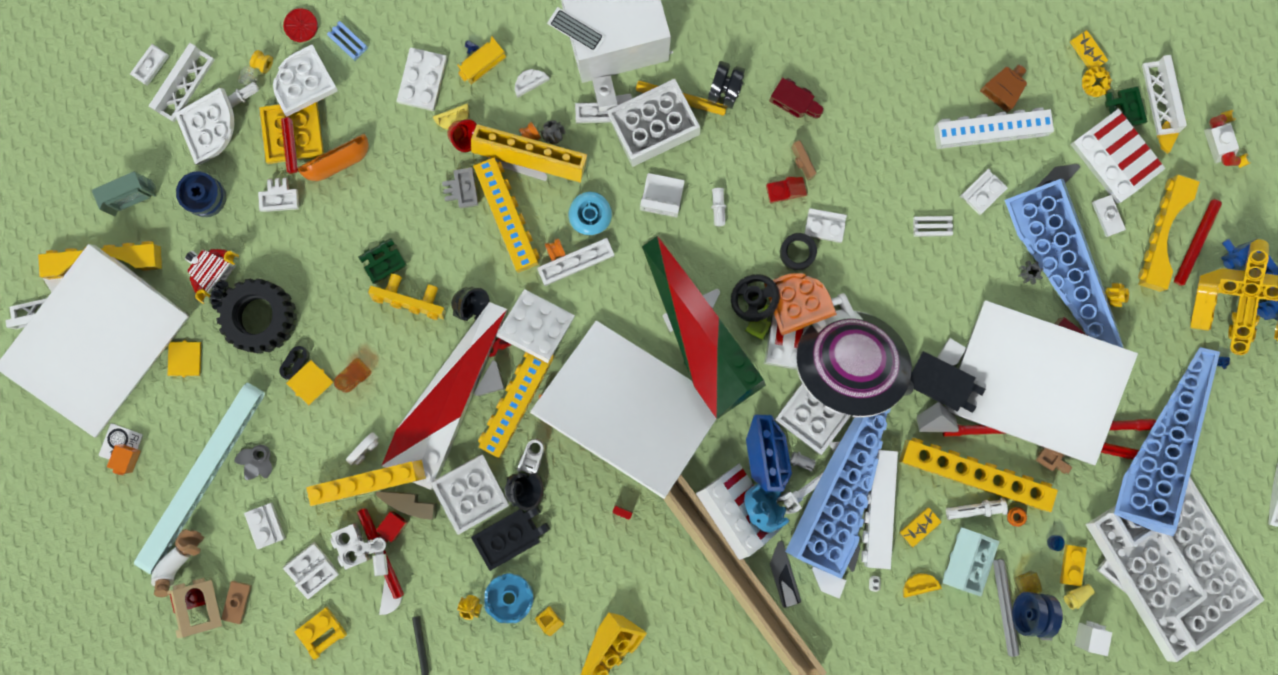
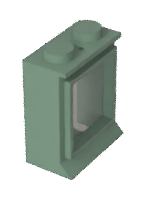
(123, 192)

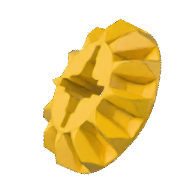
(1089, 80)

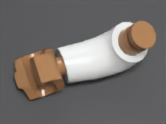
(167, 567)

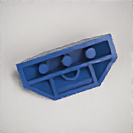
(768, 454)

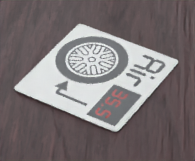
(119, 435)

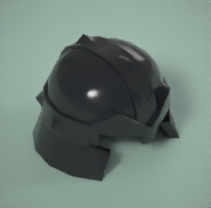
(469, 302)
(524, 490)

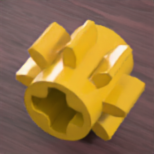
(1117, 294)
(469, 607)

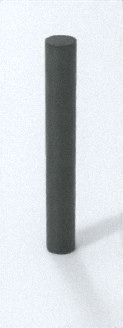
(420, 645)

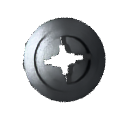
(217, 292)

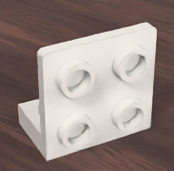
(662, 195)

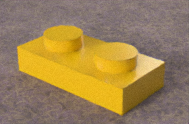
(1073, 565)

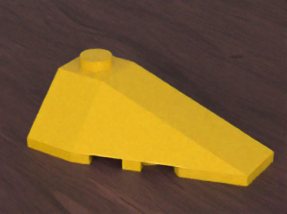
(611, 643)

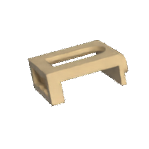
(178, 598)

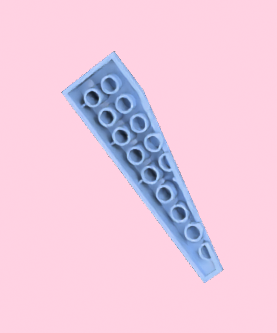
(1160, 472)

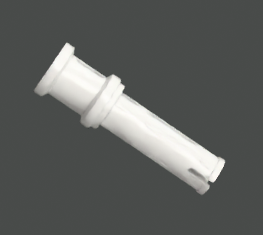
(985, 508)

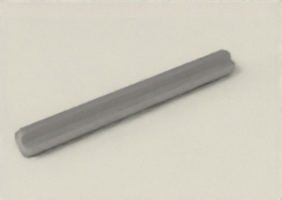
(1006, 607)

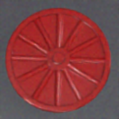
(300, 25)

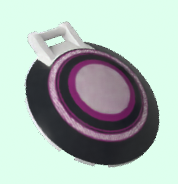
(853, 362)

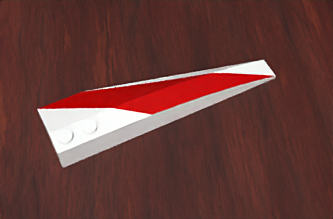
(438, 413)

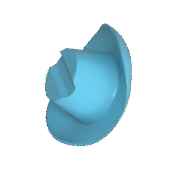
(590, 213)

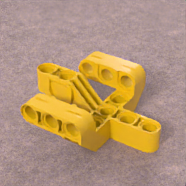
(1246, 318)

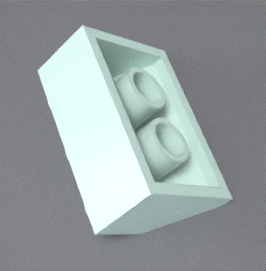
(970, 561)

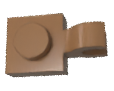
(1052, 460)

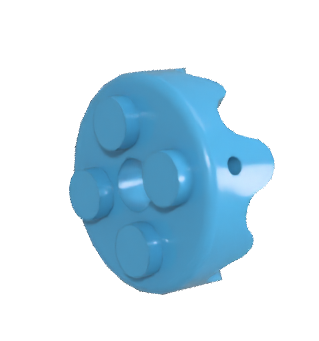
(764, 509)
(508, 612)

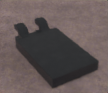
(944, 382)
(509, 537)

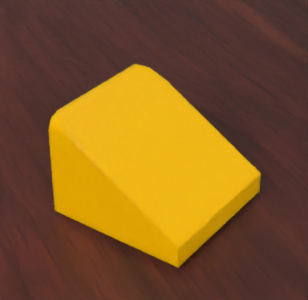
(549, 621)

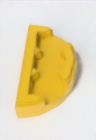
(1167, 140)
(920, 584)

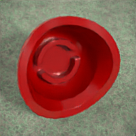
(460, 134)

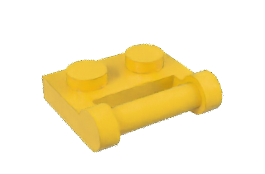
(316, 628)

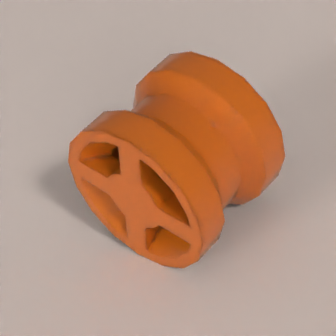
(530, 132)
(555, 249)

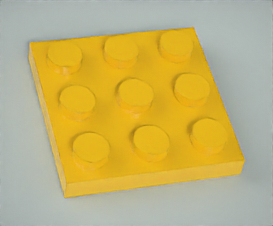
(306, 133)

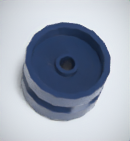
(201, 194)
(1037, 615)

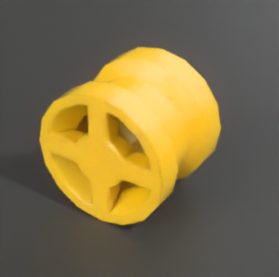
(261, 61)

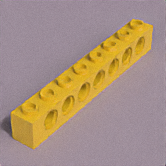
(1045, 493)

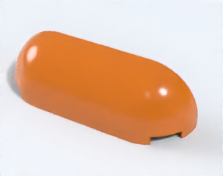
(335, 159)

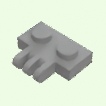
(462, 188)

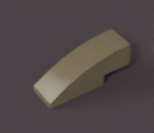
(408, 504)

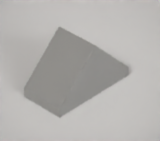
(491, 381)
(937, 419)

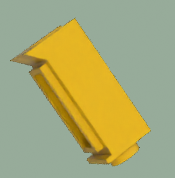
(481, 61)

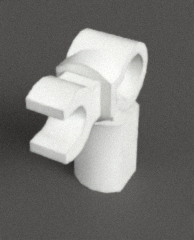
(379, 560)

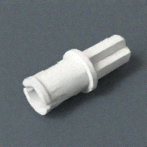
(240, 95)
(718, 206)

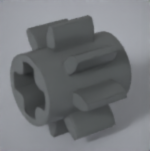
(553, 132)
(1029, 277)

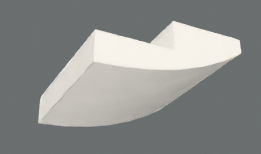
(311, 570)

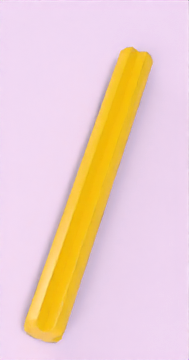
(693, 101)

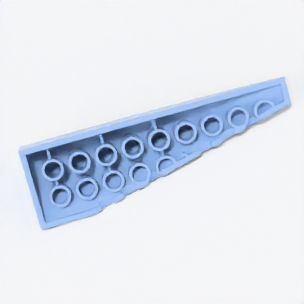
(1056, 241)
(834, 513)

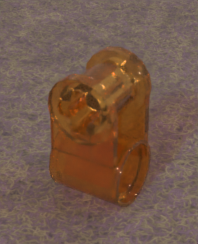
(354, 374)

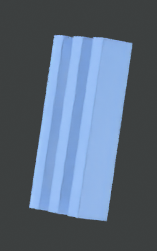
(335, 30)

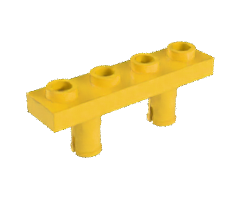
(398, 301)

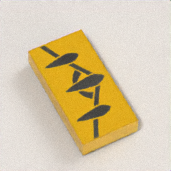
(1088, 50)
(920, 527)

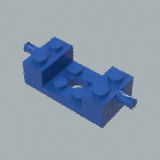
(1236, 260)

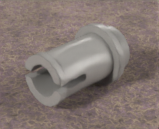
(802, 461)

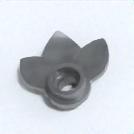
(253, 463)

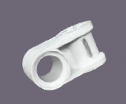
(531, 459)

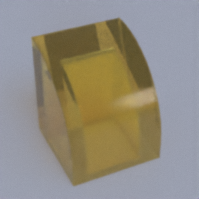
(1028, 582)

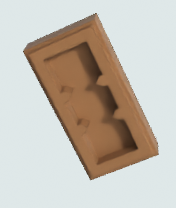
(803, 161)
(236, 602)

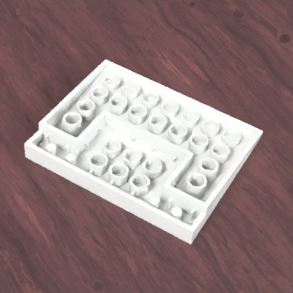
(92, 340)
(1044, 381)
(627, 409)
(1194, 579)

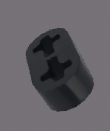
(290, 360)

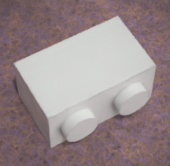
(1093, 638)

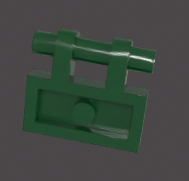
(1130, 103)
(385, 265)

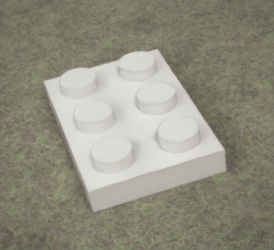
(422, 79)

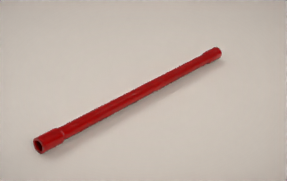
(1138, 424)

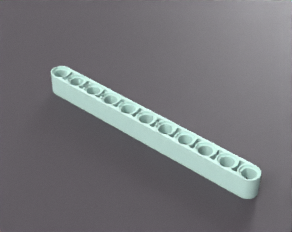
(199, 477)

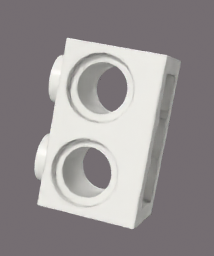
(345, 548)

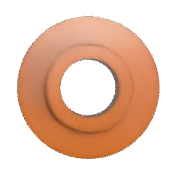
(1022, 516)

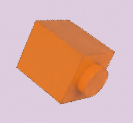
(123, 459)

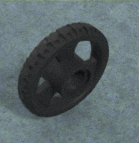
(749, 292)

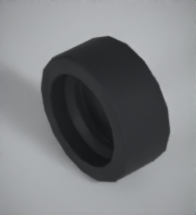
(798, 237)

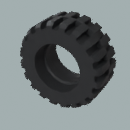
(233, 308)

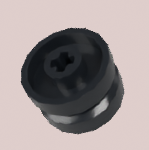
(726, 84)

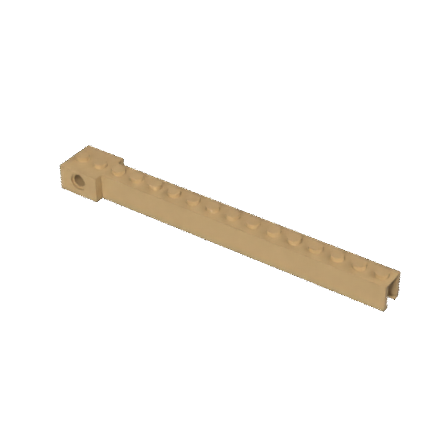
(741, 581)

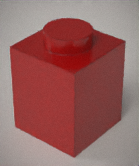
(391, 527)

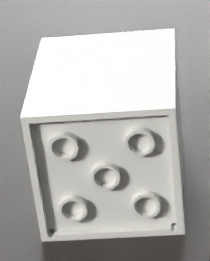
(633, 31)

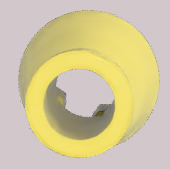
(1078, 596)

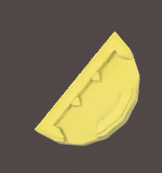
(447, 118)

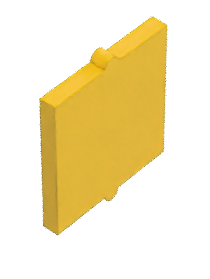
(184, 359)
(309, 382)

